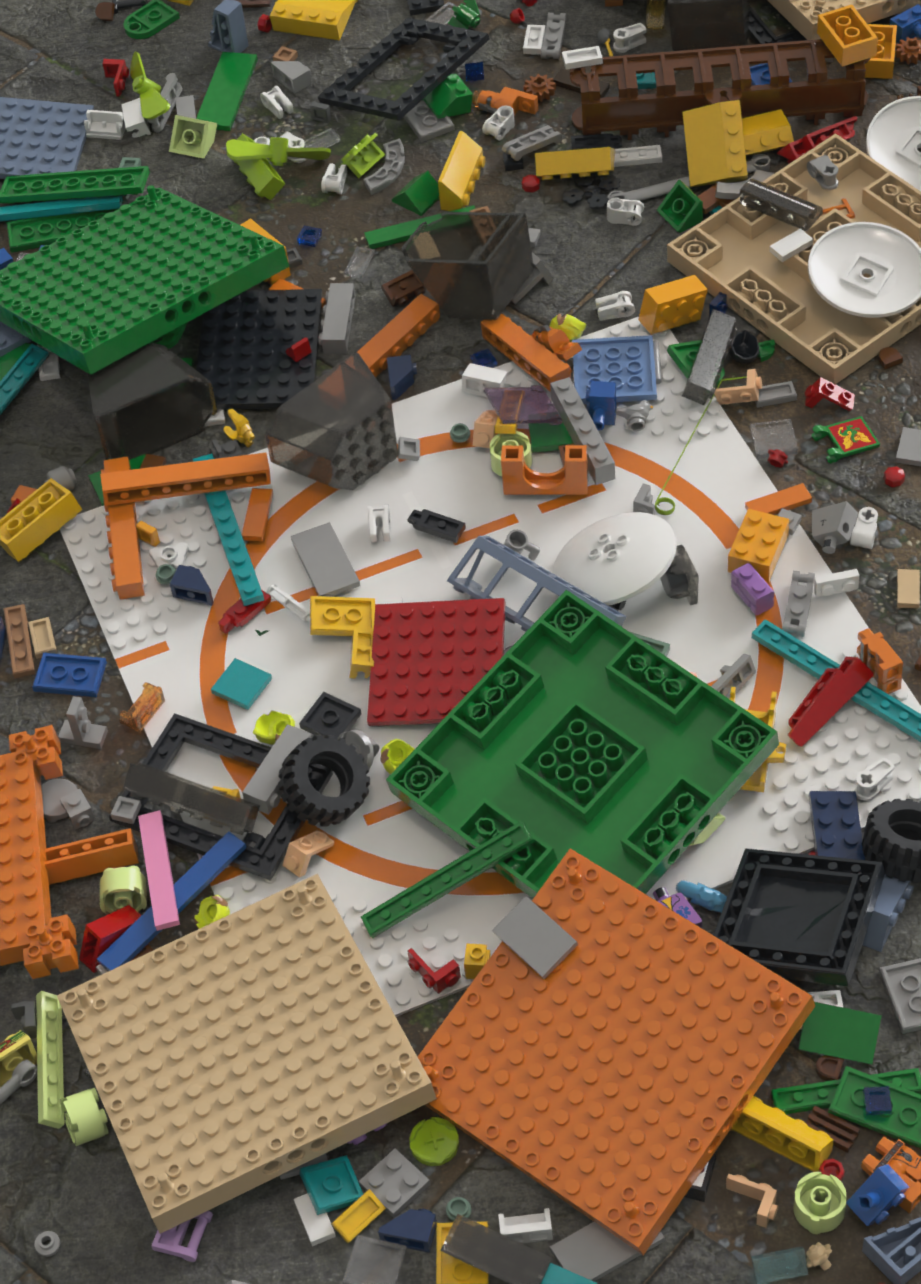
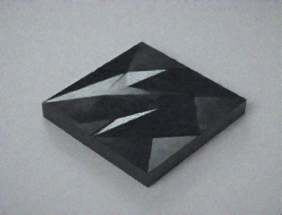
(801, 913)

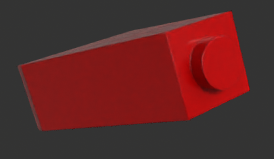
(103, 933)

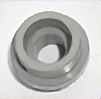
(47, 1250)

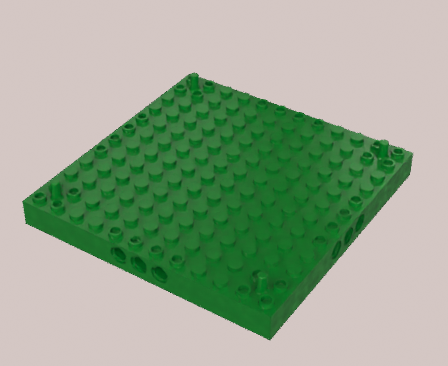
(132, 278)
(588, 748)

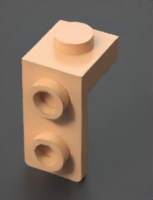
(741, 393)
(484, 429)
(302, 849)
(757, 1191)

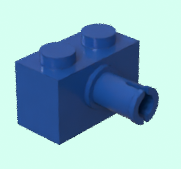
(908, 23)
(602, 403)
(878, 1195)

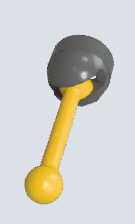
(605, 37)

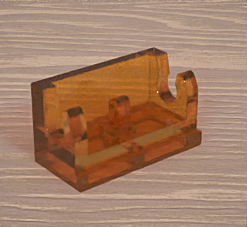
(143, 708)

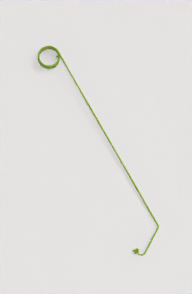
(664, 499)

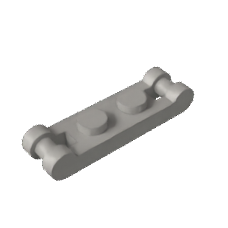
(553, 36)
(170, 92)
(531, 142)
(798, 603)

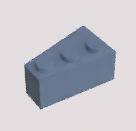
(228, 28)
(886, 911)
(896, 1251)

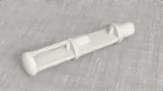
(289, 602)

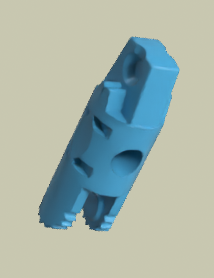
(702, 895)

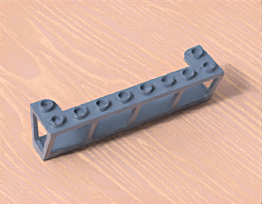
(526, 567)

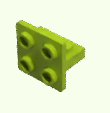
(363, 156)

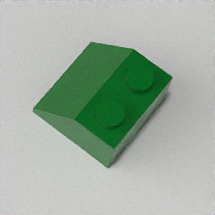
(450, 98)

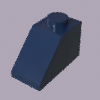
(400, 374)
(190, 585)
(412, 1229)

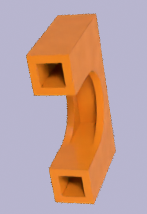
(521, 480)

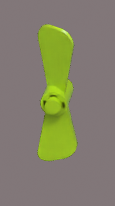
(151, 100)
(276, 151)

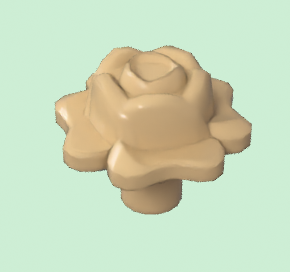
(819, 1255)

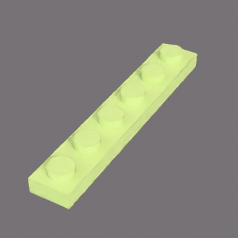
(49, 1060)

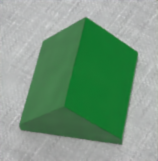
(418, 194)
(681, 208)

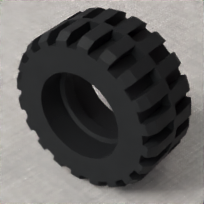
(340, 759)
(895, 838)

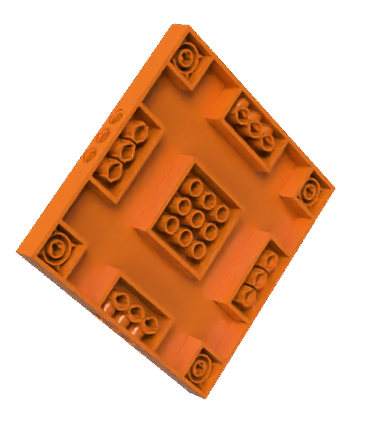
(617, 1062)

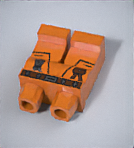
(881, 660)
(904, 1163)

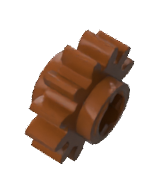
(909, 50)
(540, 87)

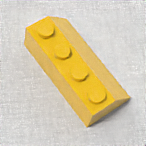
(766, 132)
(575, 162)
(460, 173)
(37, 519)
(784, 1134)

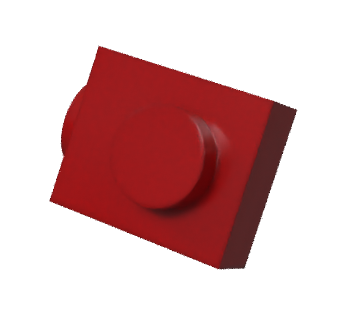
(116, 69)
(825, 389)
(441, 979)

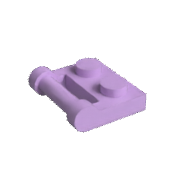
(171, 1240)

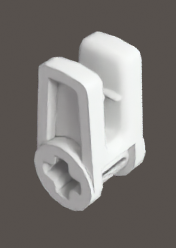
(630, 37)
(275, 101)
(332, 181)
(613, 306)
(376, 517)
(873, 779)

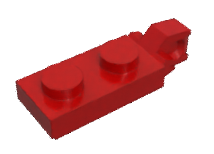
(239, 615)

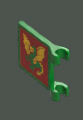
(848, 437)

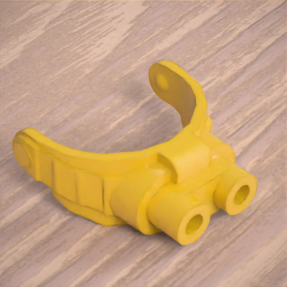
(243, 430)

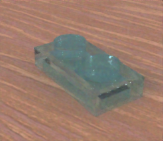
(779, 1265)

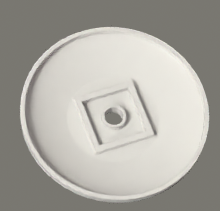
(895, 139)
(863, 248)
(618, 556)

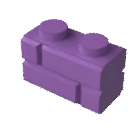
(752, 589)

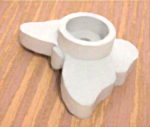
(170, 555)

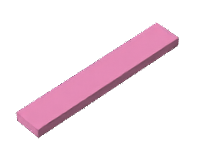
(158, 870)

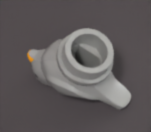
(635, 415)

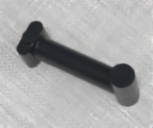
(128, 3)

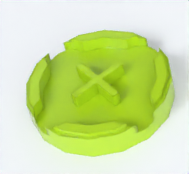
(434, 1141)

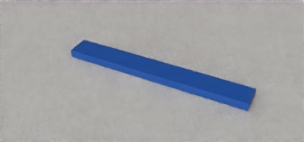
(186, 889)

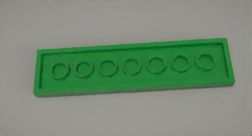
(74, 184)

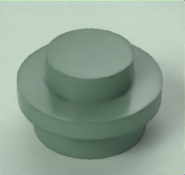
(460, 433)
(165, 574)
(458, 1206)

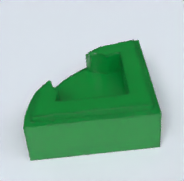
(766, 349)

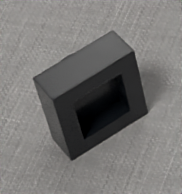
(511, 164)

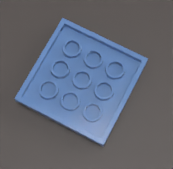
(618, 360)

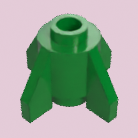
(466, 15)

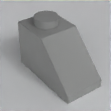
(291, 74)

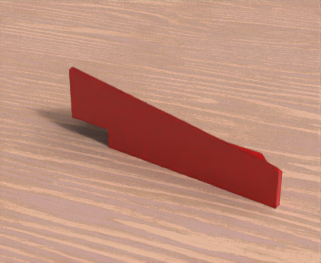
(800, 147)
(827, 698)

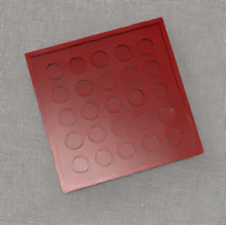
(431, 657)

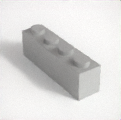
(338, 318)
(263, 785)

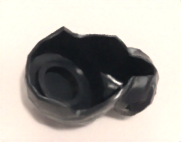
(744, 347)

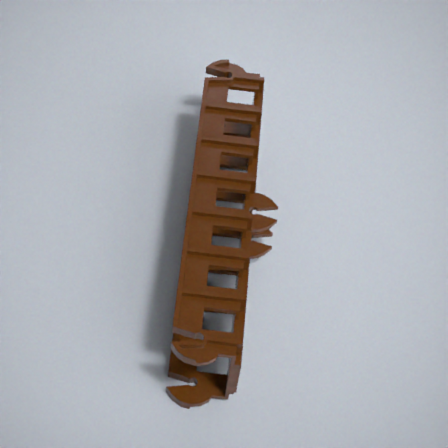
(665, 108)

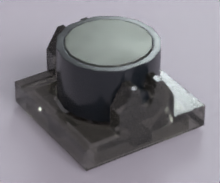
(681, 577)

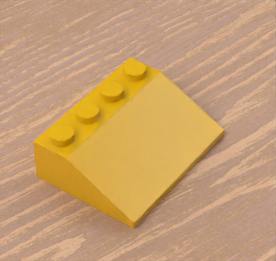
(312, 17)
(715, 144)

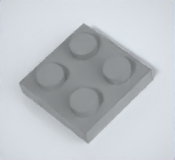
(395, 1182)

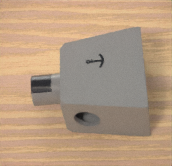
(833, 525)

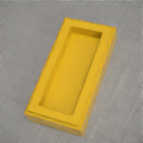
(358, 1216)

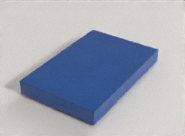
(69, 674)

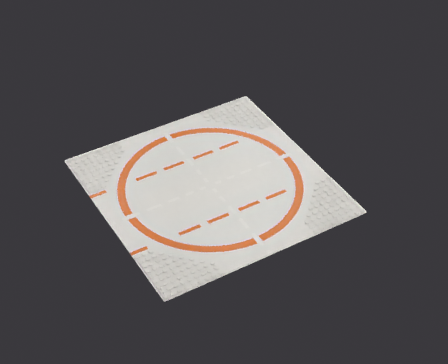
(385, 840)

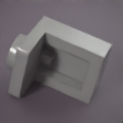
(77, 809)

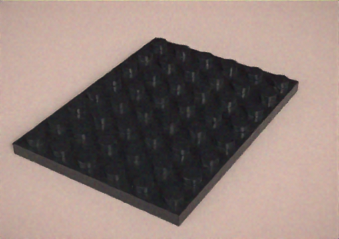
(247, 343)

